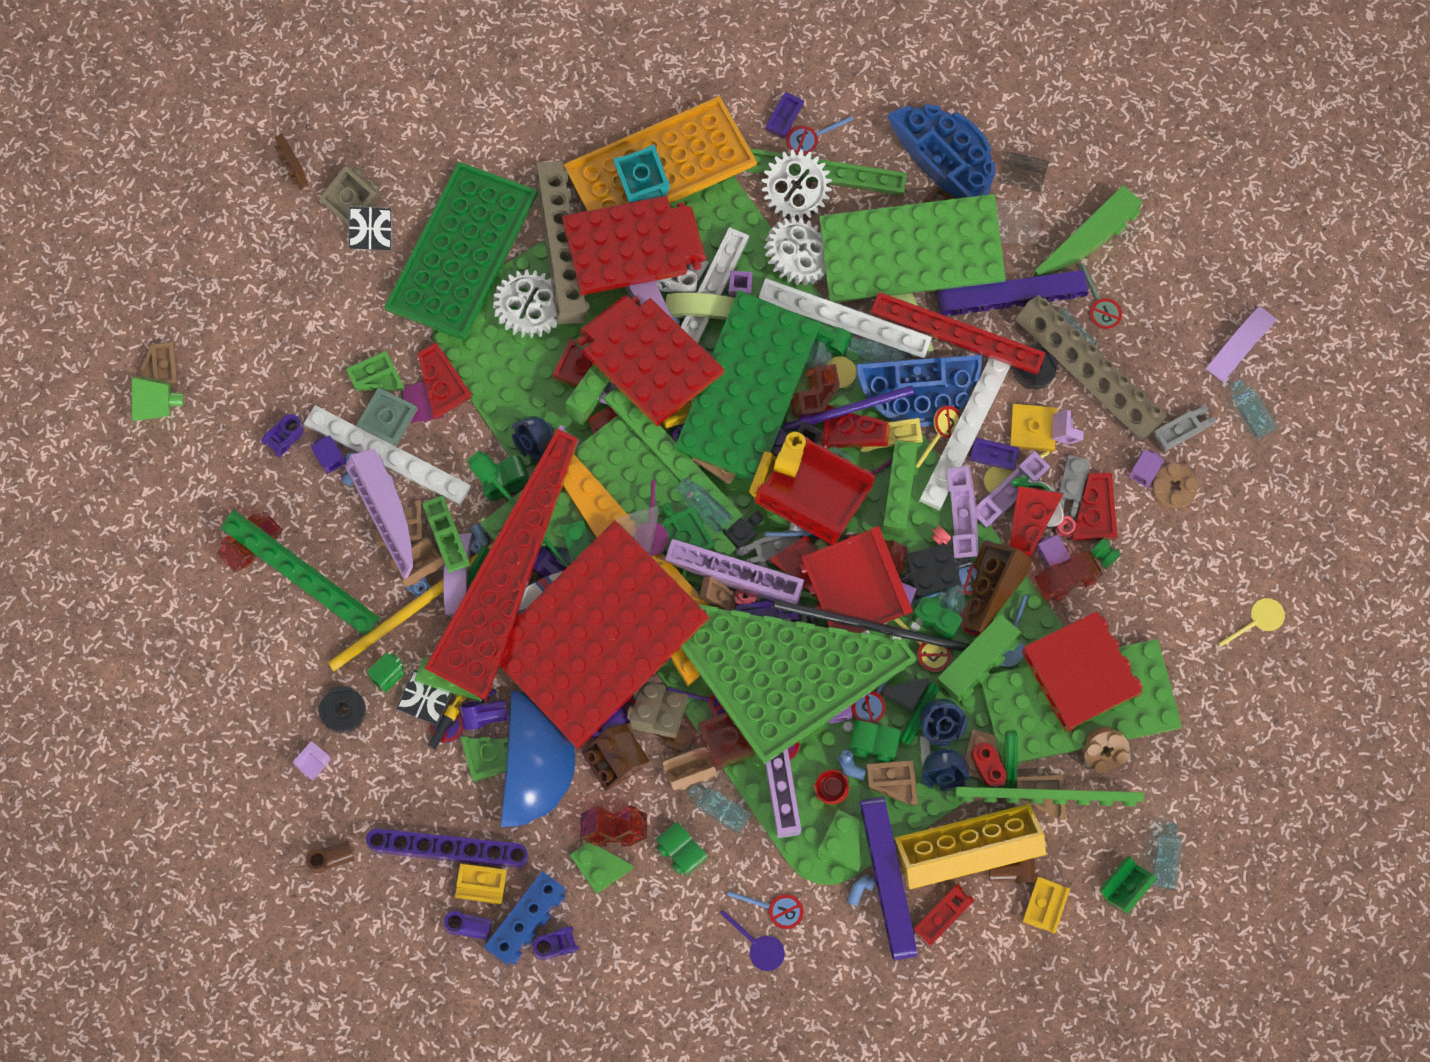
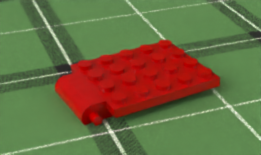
(632, 244)
(648, 356)

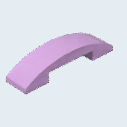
(1241, 343)
(1005, 494)
(964, 512)
(457, 581)

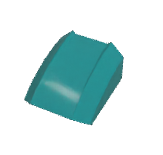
(642, 175)

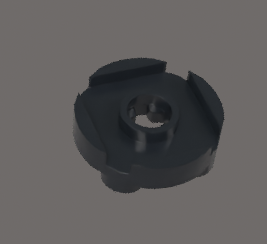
(1045, 376)
(333, 701)

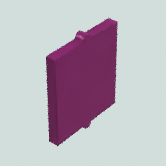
(418, 396)

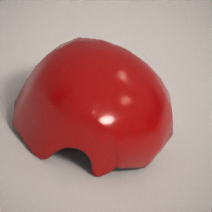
(832, 787)

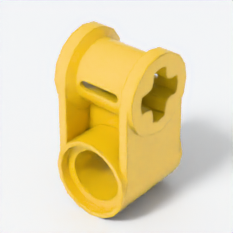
(790, 454)

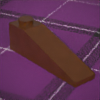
(997, 577)

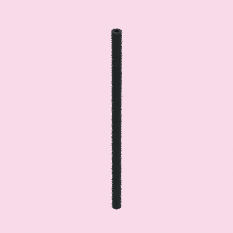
(869, 625)

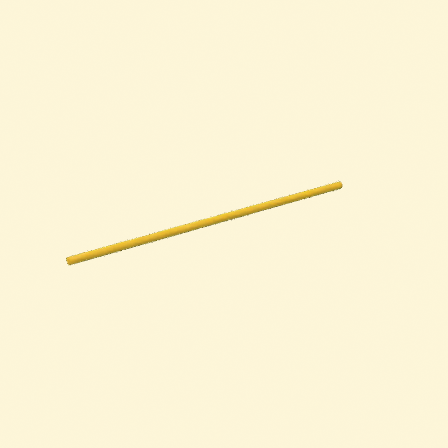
(396, 619)

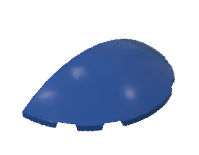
(946, 149)
(934, 380)
(537, 764)

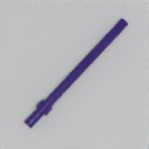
(846, 409)

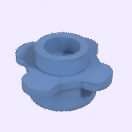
(415, 588)

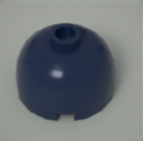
(532, 436)
(942, 722)
(945, 769)

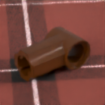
(333, 857)
(1016, 872)

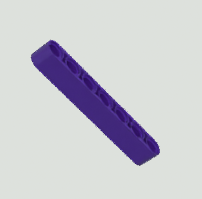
(1012, 292)
(438, 841)
(888, 878)

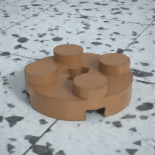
(1187, 484)
(1109, 760)

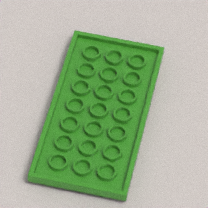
(912, 248)
(1020, 705)

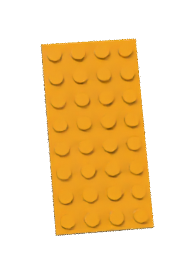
(692, 146)

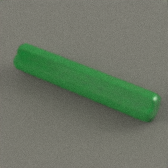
(913, 723)
(1011, 759)

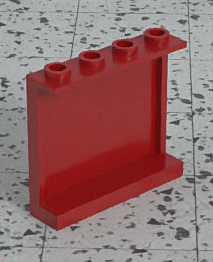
(821, 494)
(857, 580)
(1081, 670)

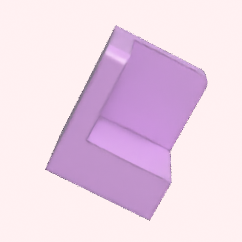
(1063, 428)
(312, 760)

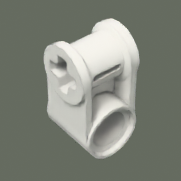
(677, 284)

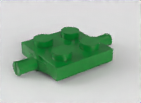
(686, 528)

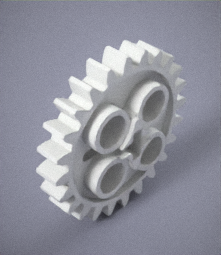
(812, 197)
(797, 251)
(509, 296)

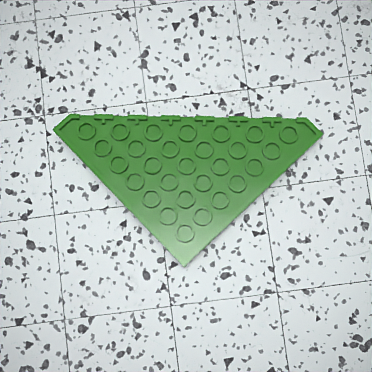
(626, 472)
(786, 675)

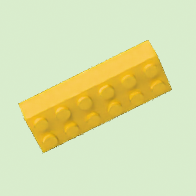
(970, 846)

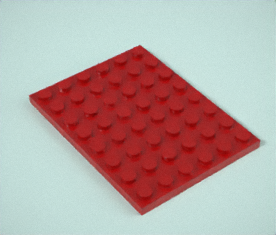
(599, 634)

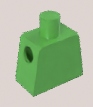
(153, 398)

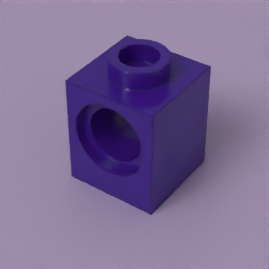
(328, 454)

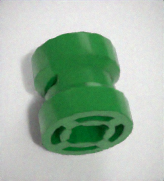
(1105, 553)

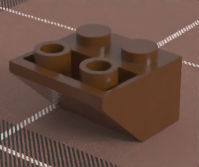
(615, 756)

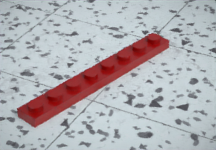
(958, 333)

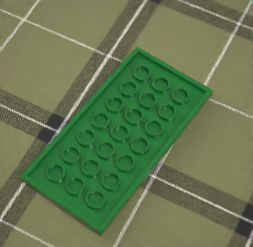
(461, 251)
(744, 408)

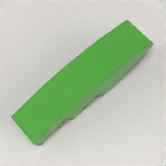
(446, 534)

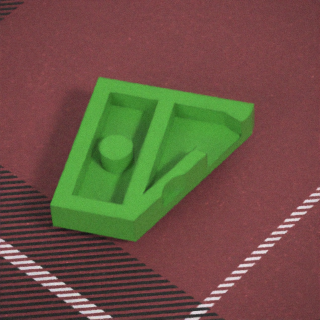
(375, 374)
(843, 841)
(599, 866)

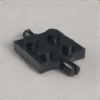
(933, 570)

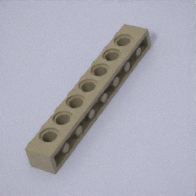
(545, 175)
(1092, 378)

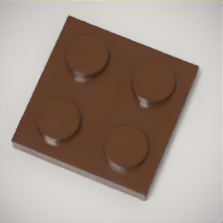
(289, 160)

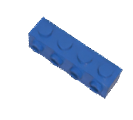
(525, 919)

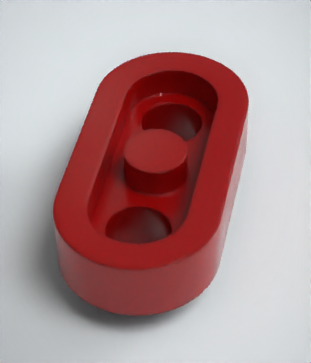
(987, 765)

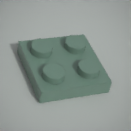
(387, 416)

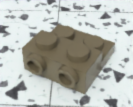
(350, 189)
(657, 710)

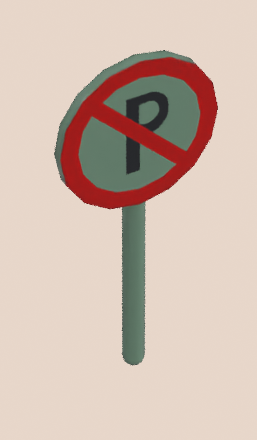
(1104, 312)

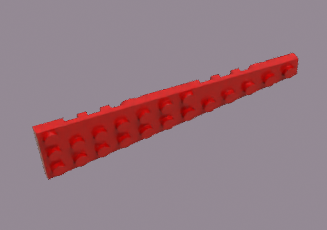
(483, 622)

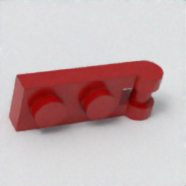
(943, 915)

